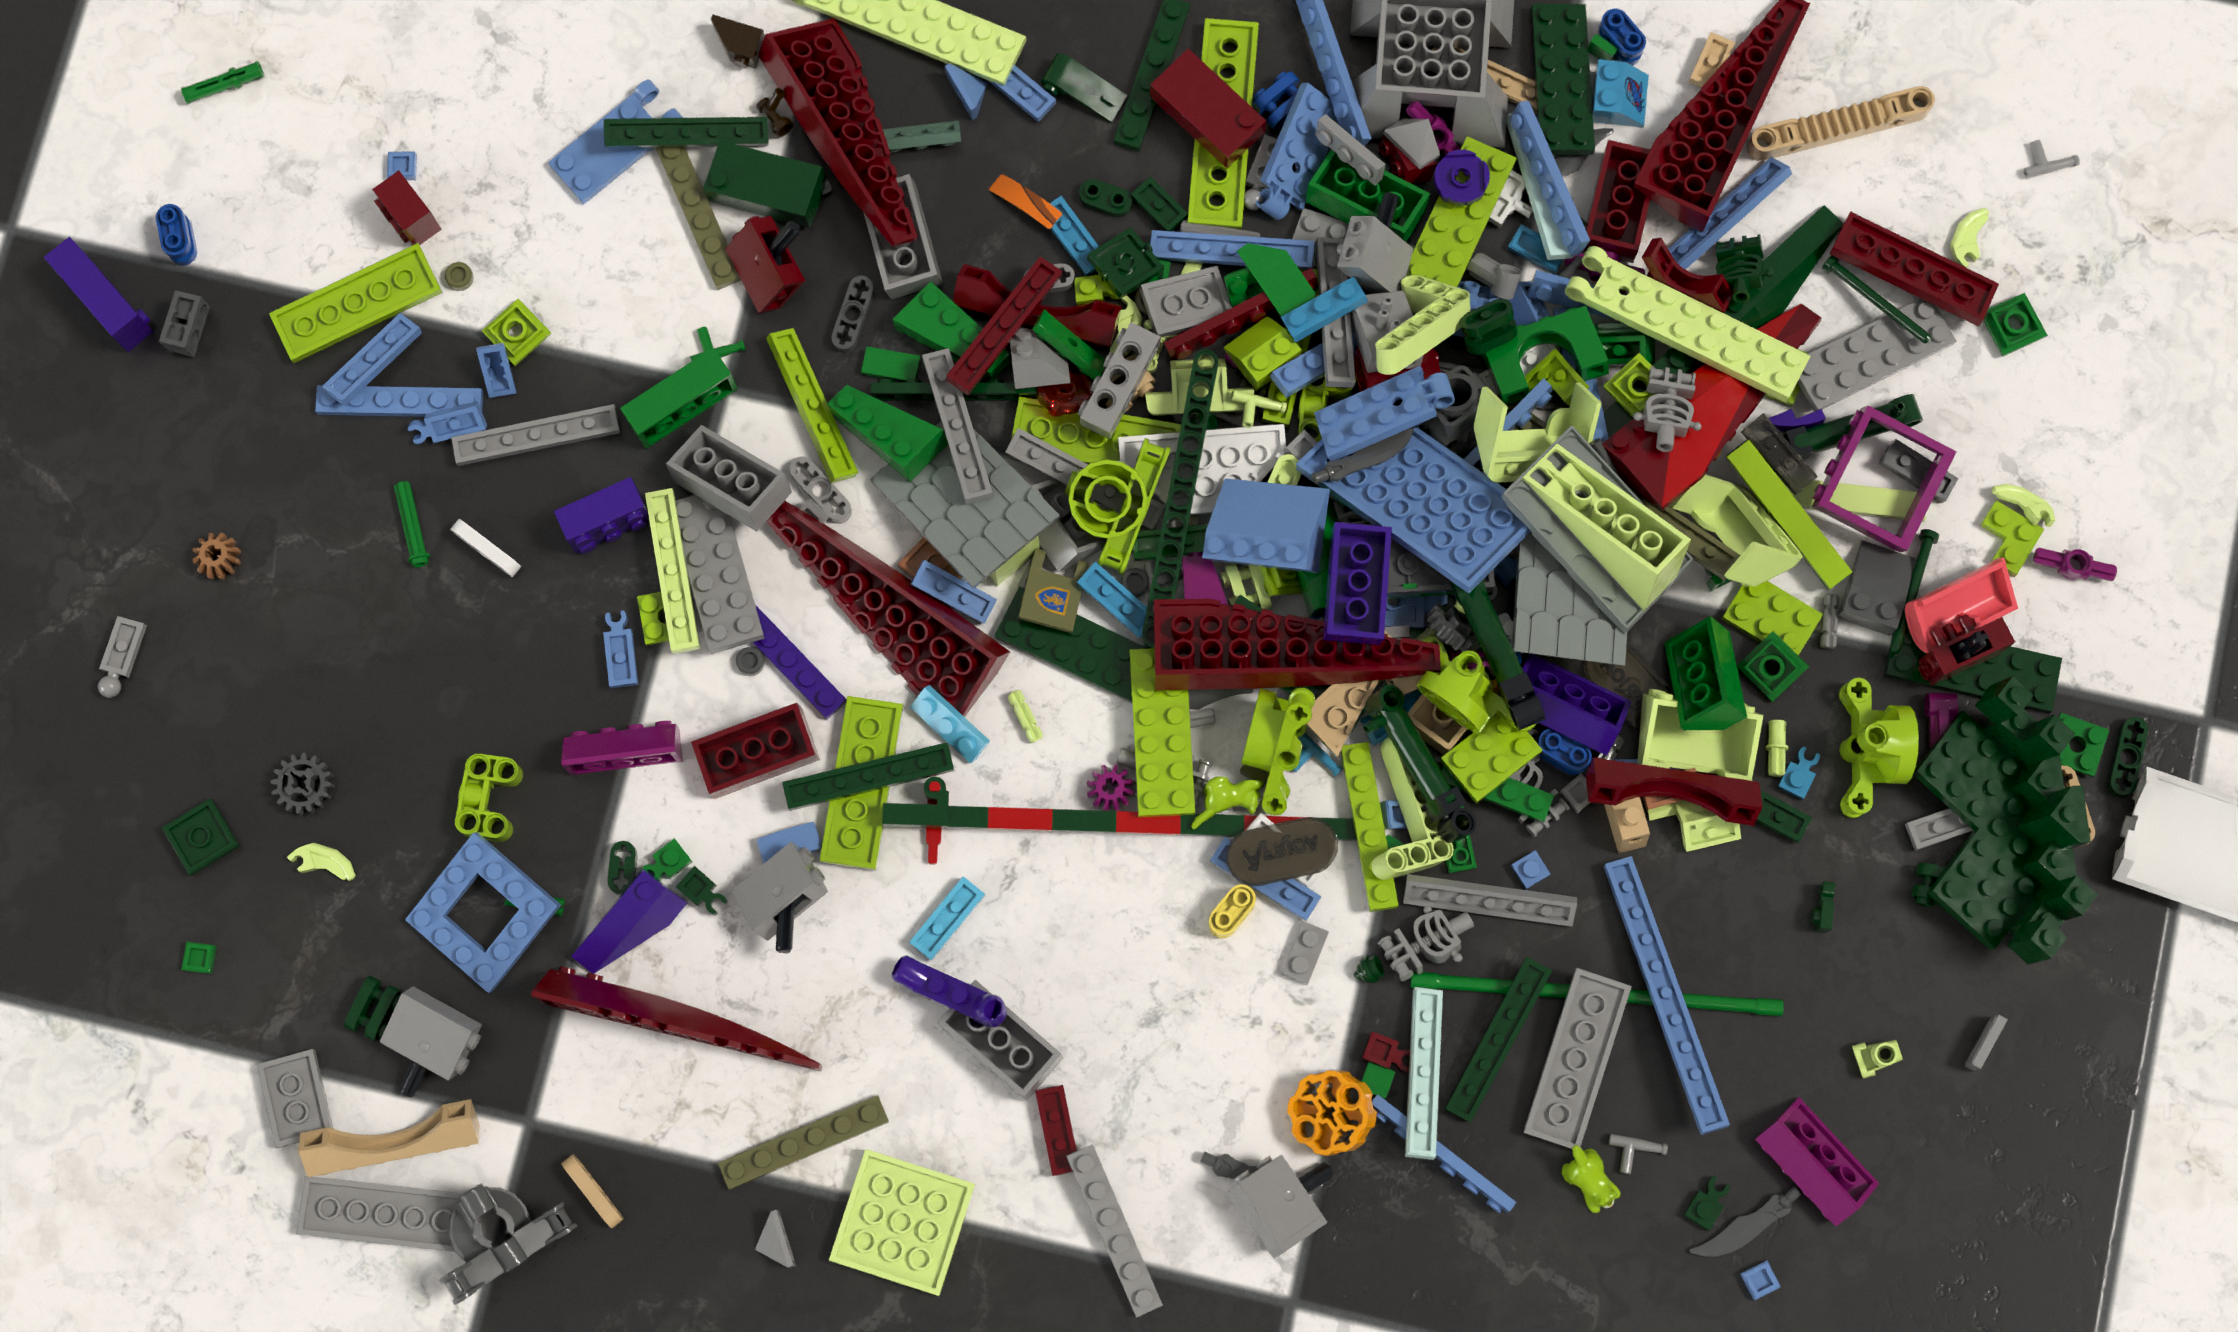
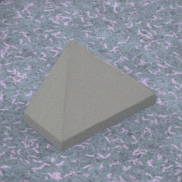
(1414, 140)
(775, 1242)

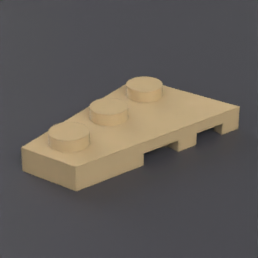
(1337, 712)

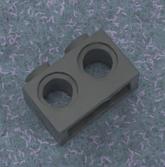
(184, 323)

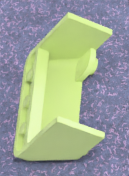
(1511, 452)
(1743, 527)

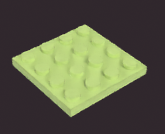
(902, 1222)

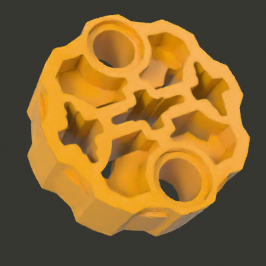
(1328, 1131)

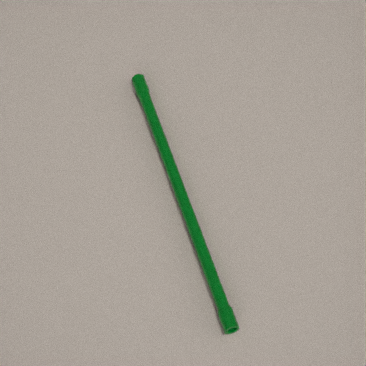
(1758, 1006)

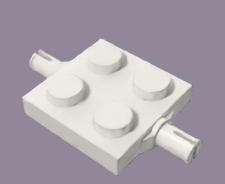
(1510, 200)

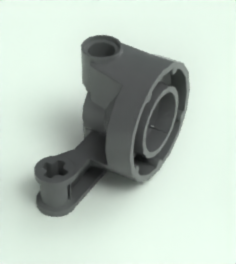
(521, 1241)

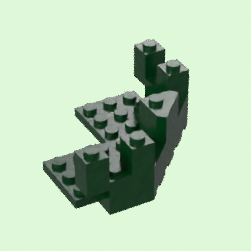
(2010, 790)

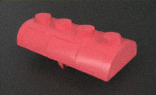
(1979, 594)

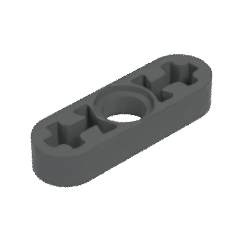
(839, 329)

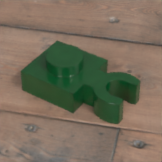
(699, 888)
(1823, 914)
(1705, 1207)

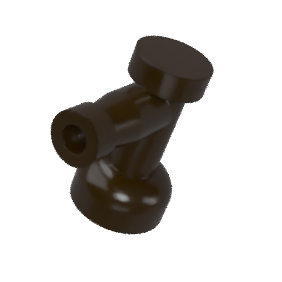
(781, 125)

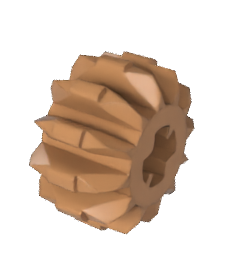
(225, 560)

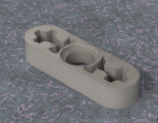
(801, 480)

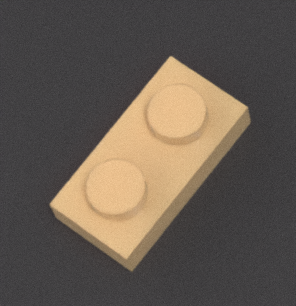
(1712, 57)

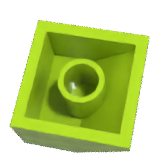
(1262, 351)

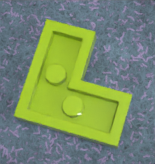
(1557, 373)
(2016, 532)

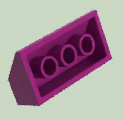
(622, 749)
(1817, 1162)

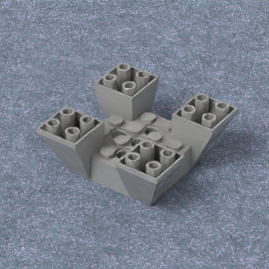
(1460, 77)

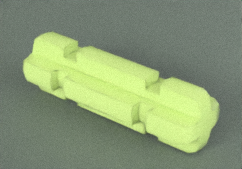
(1025, 716)

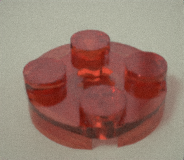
(1065, 403)

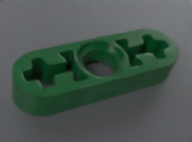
(2124, 735)

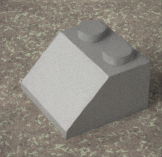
(1036, 361)

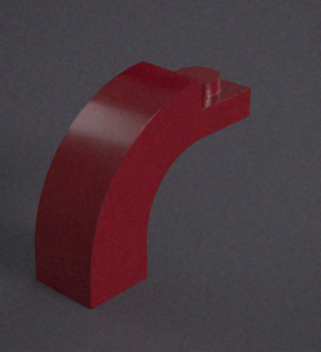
(1709, 290)

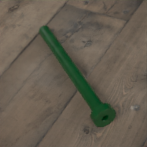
(1832, 265)
(1928, 538)

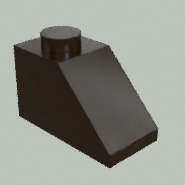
(739, 41)

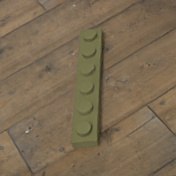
(699, 215)
(803, 1142)

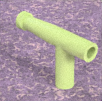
(1252, 401)

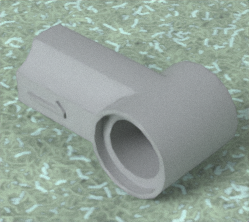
(1500, 277)

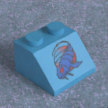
(1619, 94)

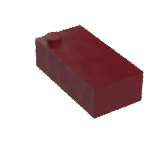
(1207, 108)
(1617, 206)
(755, 750)

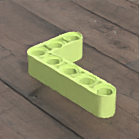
(1436, 318)
(1423, 838)

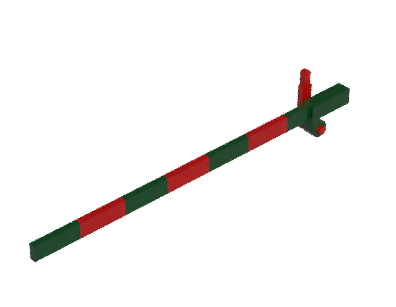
(939, 815)

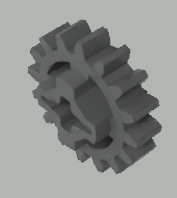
(1453, 628)
(293, 790)

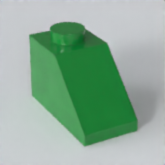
(1623, 349)

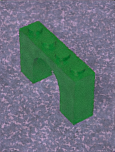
(1569, 330)

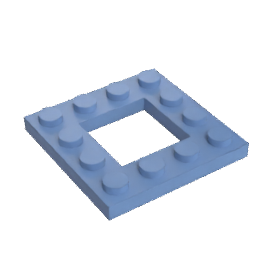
(534, 912)

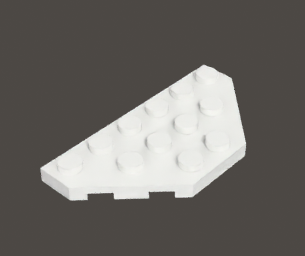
(1226, 453)

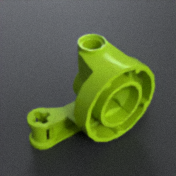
(1123, 526)
(1463, 692)
(1274, 741)
(1886, 745)

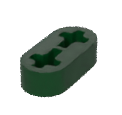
(615, 866)

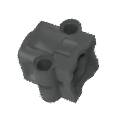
(1455, 424)

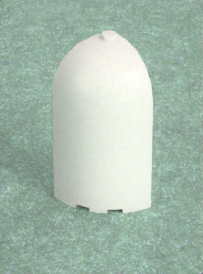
(2181, 844)

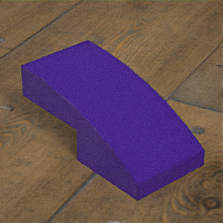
(1787, 420)

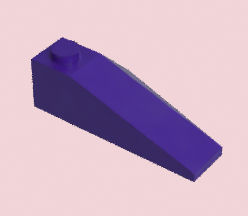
(634, 917)

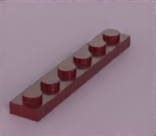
(1225, 323)
(1003, 326)

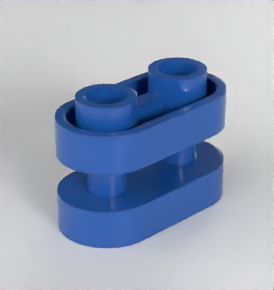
(1624, 34)
(1266, 100)
(176, 234)
(1564, 752)

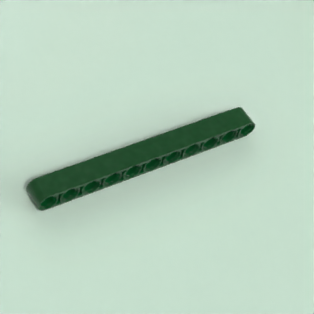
(1179, 485)

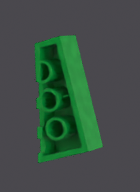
(941, 325)
(891, 433)

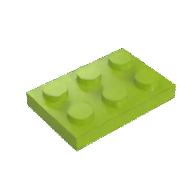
(1768, 609)
(1490, 757)

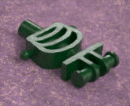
(1742, 265)

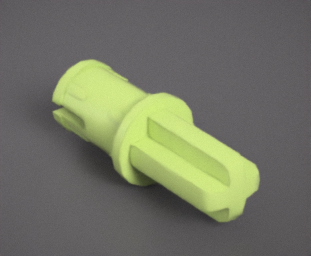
(1777, 748)

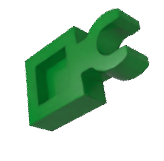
(669, 860)

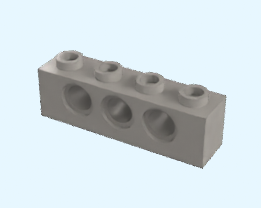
(1130, 339)

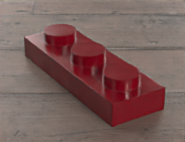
(1056, 1128)

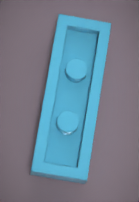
(949, 724)
(947, 918)

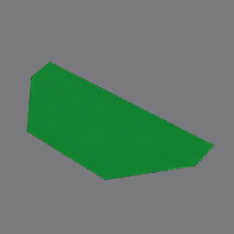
(1277, 276)

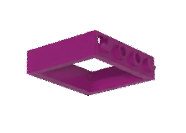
(1922, 500)

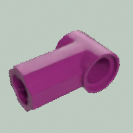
(1940, 710)

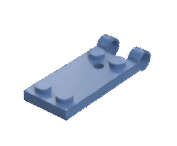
(588, 165)

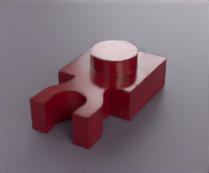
(1384, 1051)

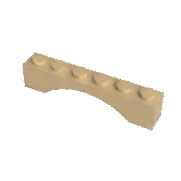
(334, 1151)

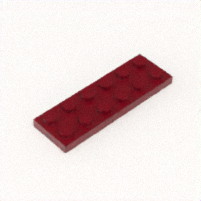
(1914, 269)

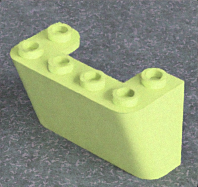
(1717, 752)

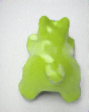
(1223, 795)
(1588, 1174)

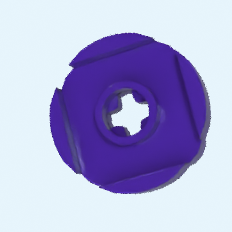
(1455, 192)

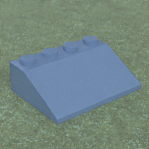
(1267, 525)

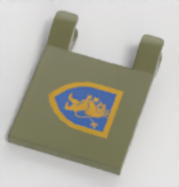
(1050, 597)

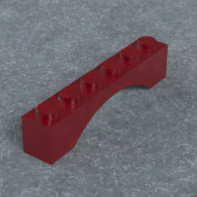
(982, 292)
(1727, 797)

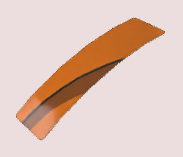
(1026, 200)

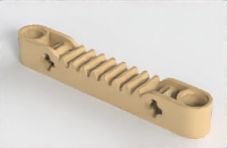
(1842, 124)

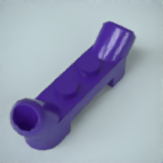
(949, 991)

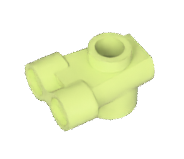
(1869, 1057)

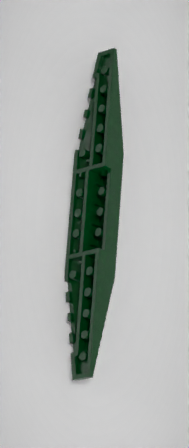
(1791, 267)

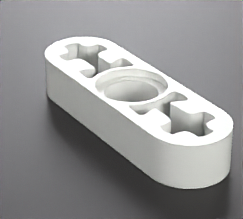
(485, 548)

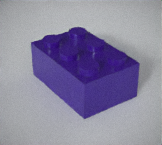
(603, 516)

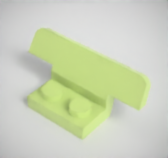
(1174, 402)
(1698, 825)

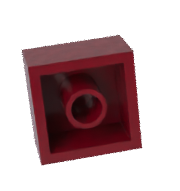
(405, 210)

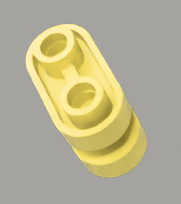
(1232, 911)

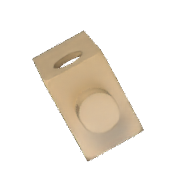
(1628, 823)

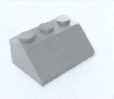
(1064, 539)

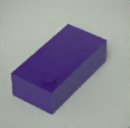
(99, 294)
(1357, 583)
(1576, 705)

